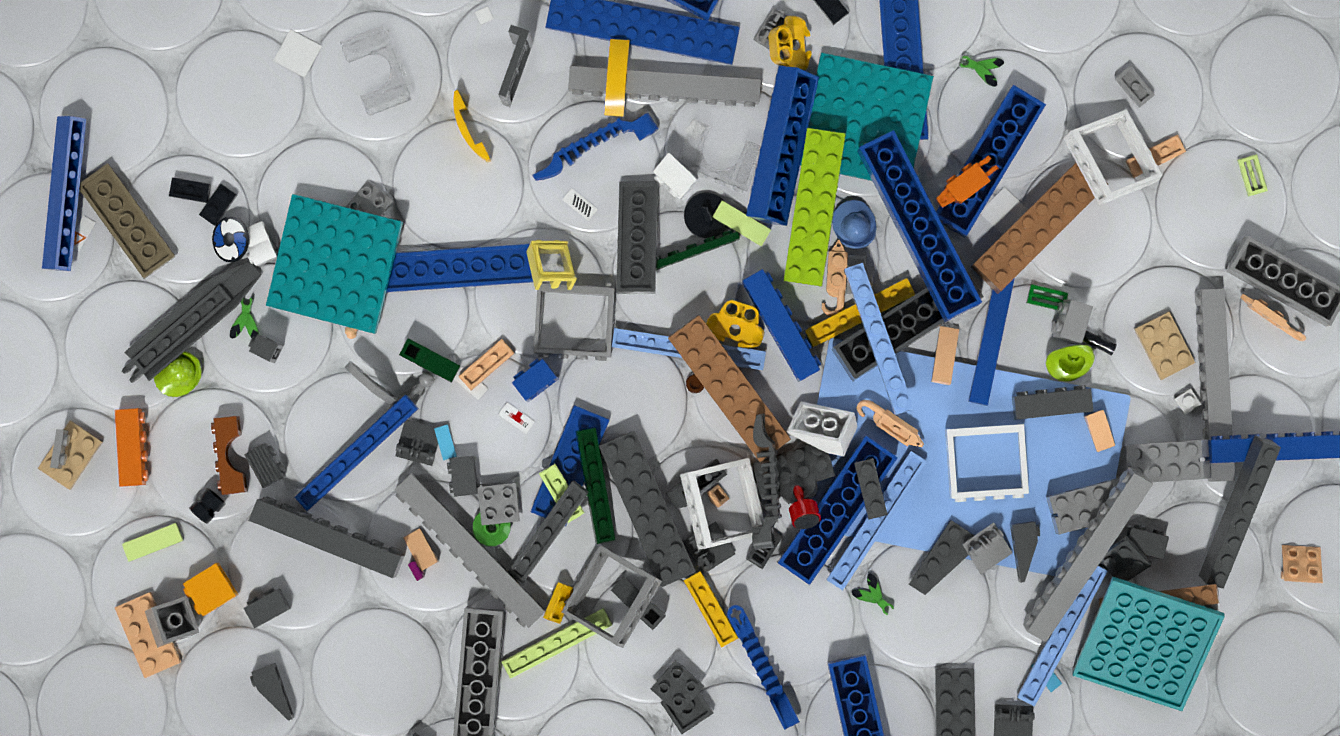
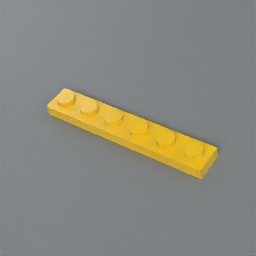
(850, 317)

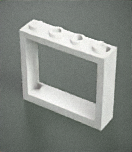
(1089, 167)
(981, 495)
(696, 508)

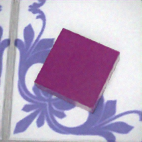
(418, 574)

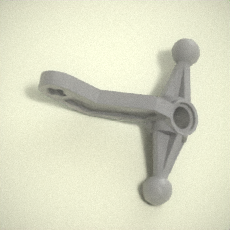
(425, 380)

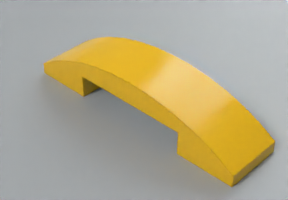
(616, 77)
(459, 107)

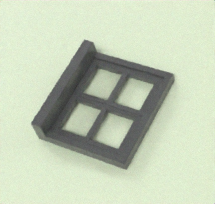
(523, 42)

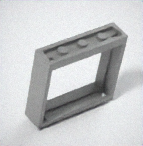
(580, 290)
(634, 613)

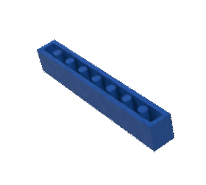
(64, 193)
(1292, 447)

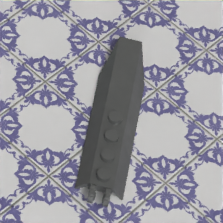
(190, 321)

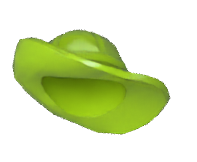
(1070, 362)
(179, 376)

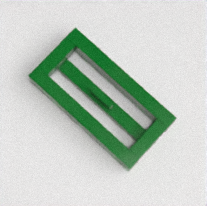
(1048, 290)

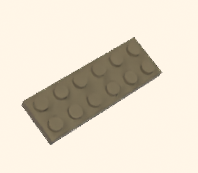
(126, 221)

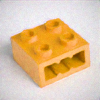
(210, 589)

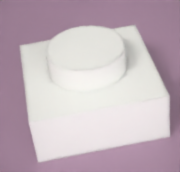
(1187, 401)

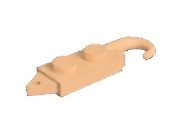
(836, 277)
(1274, 317)
(892, 424)

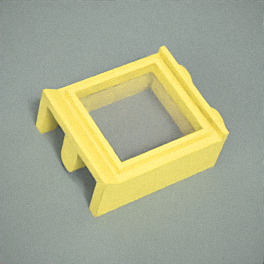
(550, 263)

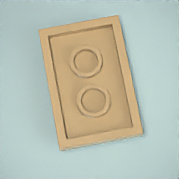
(1164, 346)
(79, 454)

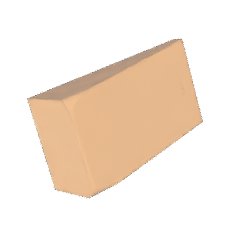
(1099, 430)
(420, 549)

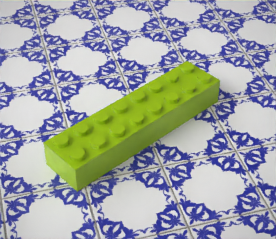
(814, 207)

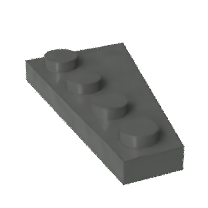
(942, 558)

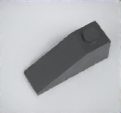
(704, 482)
(1024, 544)
(270, 685)

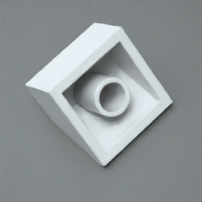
(674, 176)

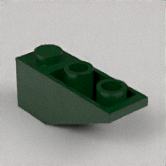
(429, 360)

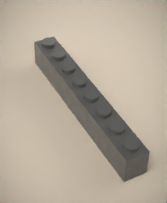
(1239, 511)

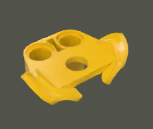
(793, 28)
(750, 334)

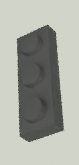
(870, 488)

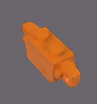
(965, 185)

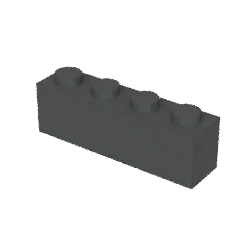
(1052, 404)

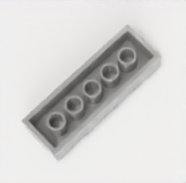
(1286, 281)

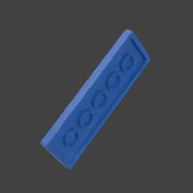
(568, 457)

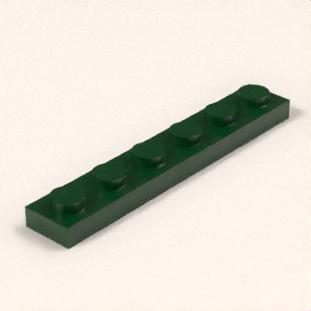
(694, 250)
(595, 484)

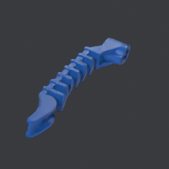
(642, 127)
(763, 668)

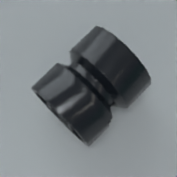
(207, 505)

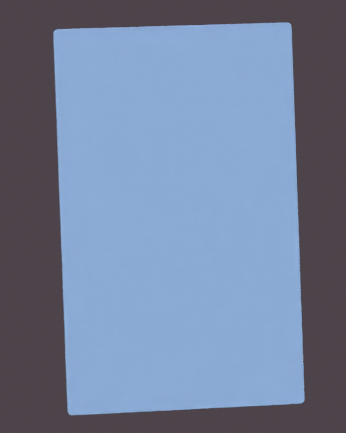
(1057, 454)

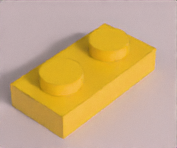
(557, 602)

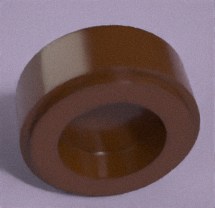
(693, 384)

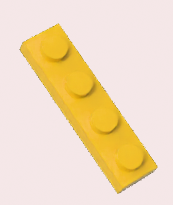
(711, 609)

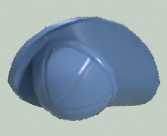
(854, 224)

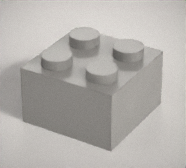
(1071, 321)
(172, 621)

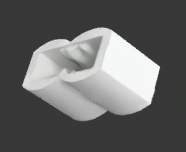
(260, 245)

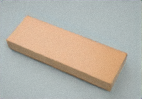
(1161, 153)
(945, 355)
(486, 364)

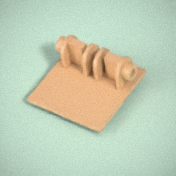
(1301, 564)

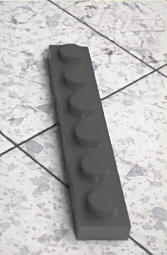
(548, 531)

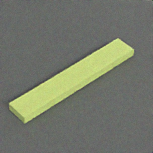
(554, 644)

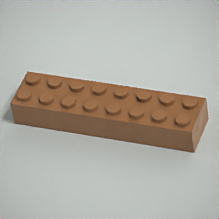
(1034, 230)
(726, 383)

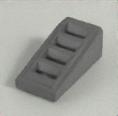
(766, 557)

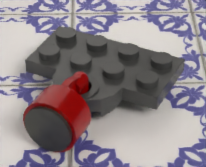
(798, 482)

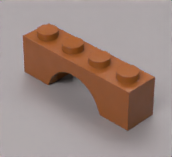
(226, 431)

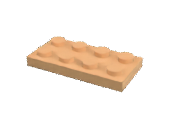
(139, 634)

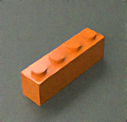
(130, 447)

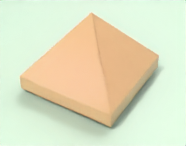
(717, 496)

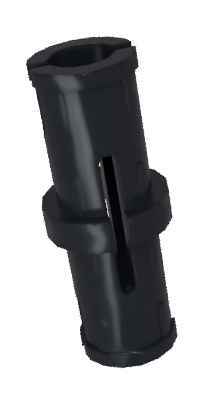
(1098, 342)

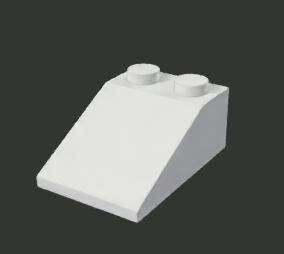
(823, 427)

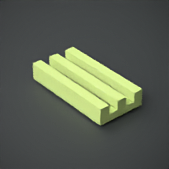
(1245, 177)

